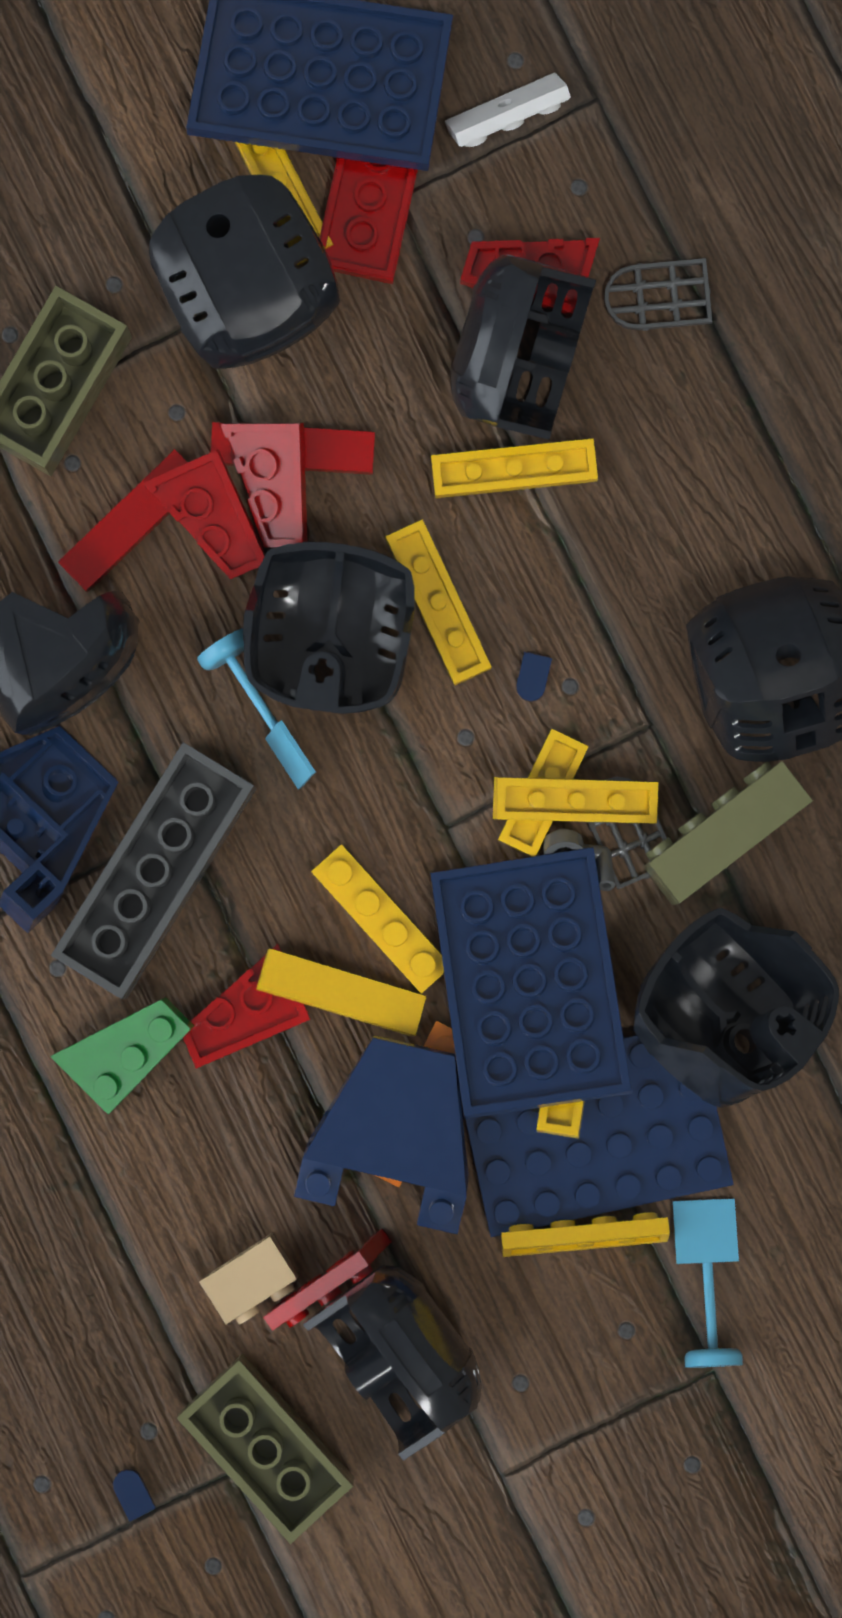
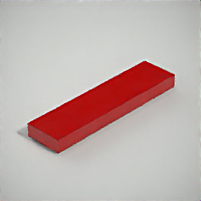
(324, 449)
(118, 531)

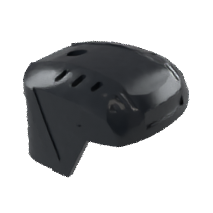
(243, 271)
(493, 336)
(331, 615)
(760, 629)
(60, 663)
(696, 1007)
(403, 1347)

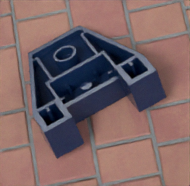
(47, 815)
(397, 1122)

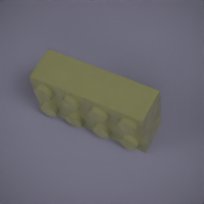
(57, 378)
(727, 833)
(266, 1448)

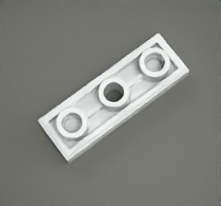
(508, 110)

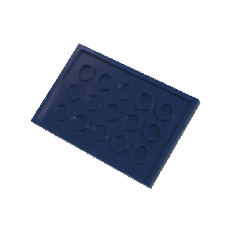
(322, 78)
(530, 983)
(627, 1154)

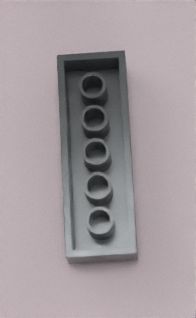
(154, 871)

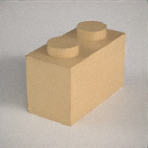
(250, 1279)

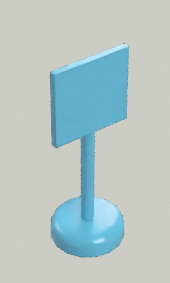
(279, 738)
(706, 1235)

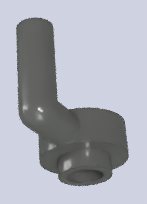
(568, 840)

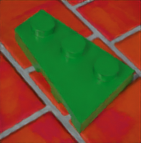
(123, 1054)

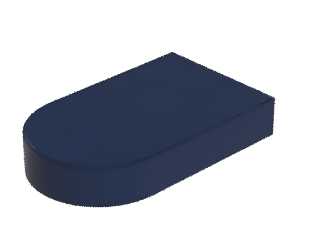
(533, 676)
(132, 1494)

